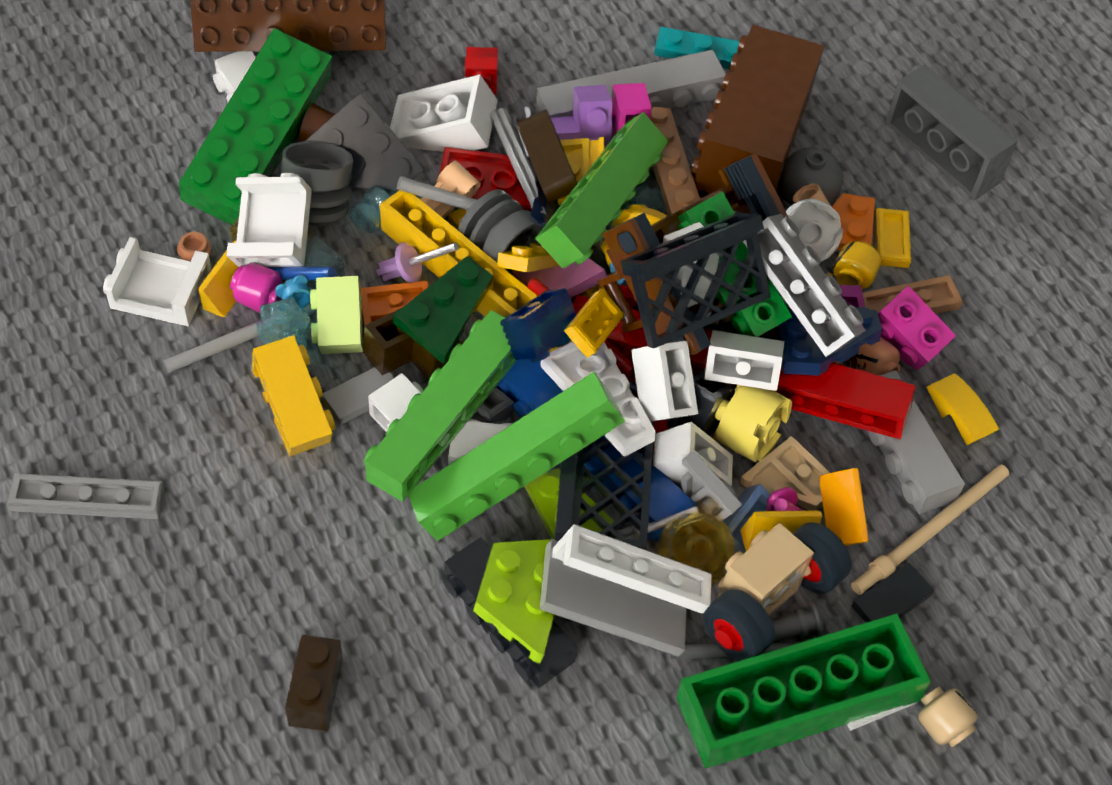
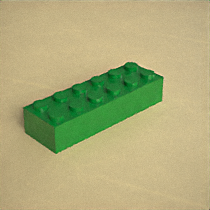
(255, 124)
(801, 690)

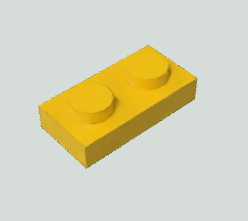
(526, 258)

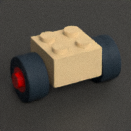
(766, 579)

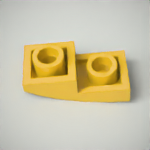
(967, 410)

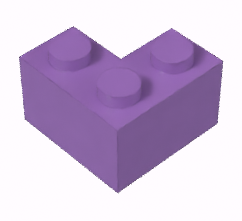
(590, 115)

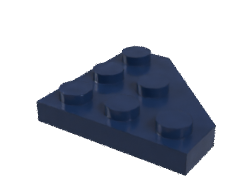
(804, 356)

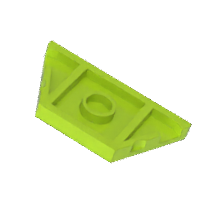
(512, 594)

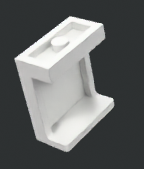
(272, 221)
(156, 284)

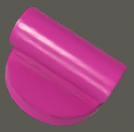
(783, 500)

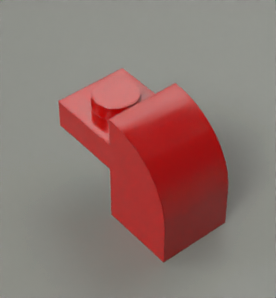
(483, 62)

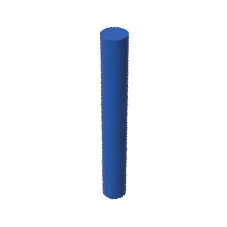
(310, 273)

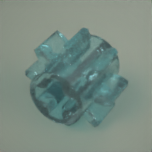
(646, 196)

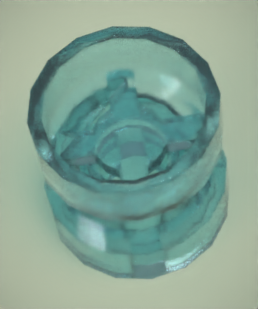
(367, 213)

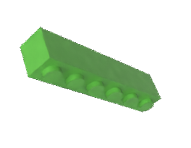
(602, 192)
(441, 409)
(515, 456)

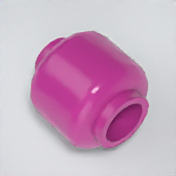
(255, 285)

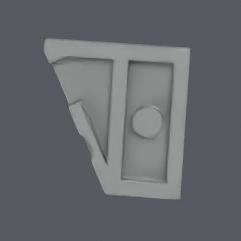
(707, 489)

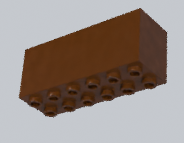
(319, 23)
(758, 105)

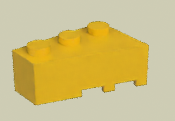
(292, 395)

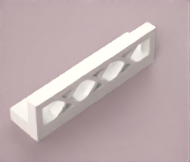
(634, 568)

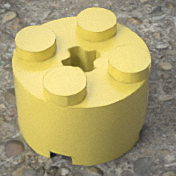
(751, 421)

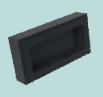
(893, 595)

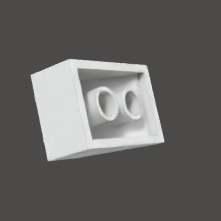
(446, 116)

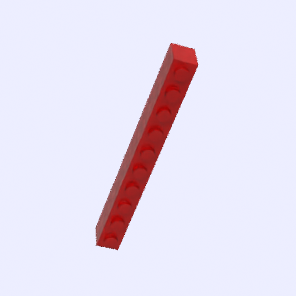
(836, 395)

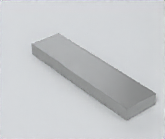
(86, 496)

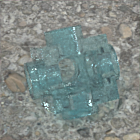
(283, 320)

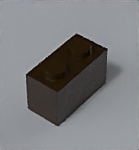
(314, 683)

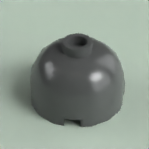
(811, 167)

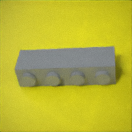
(920, 462)

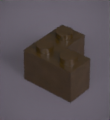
(391, 347)

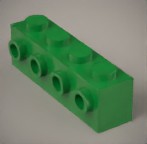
(760, 316)

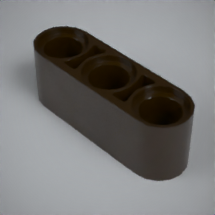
(547, 155)

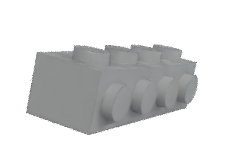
(806, 287)

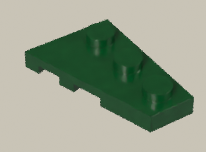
(443, 309)

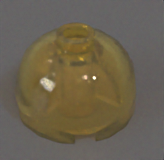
(697, 542)

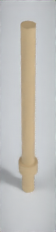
(885, 565)

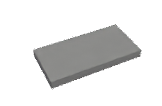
(611, 606)

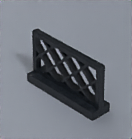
(684, 251)
(572, 488)

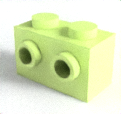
(338, 315)

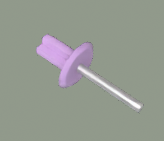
(409, 263)

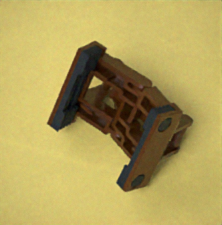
(746, 190)

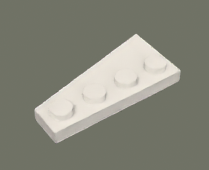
(570, 365)

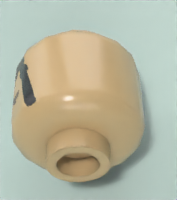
(947, 716)

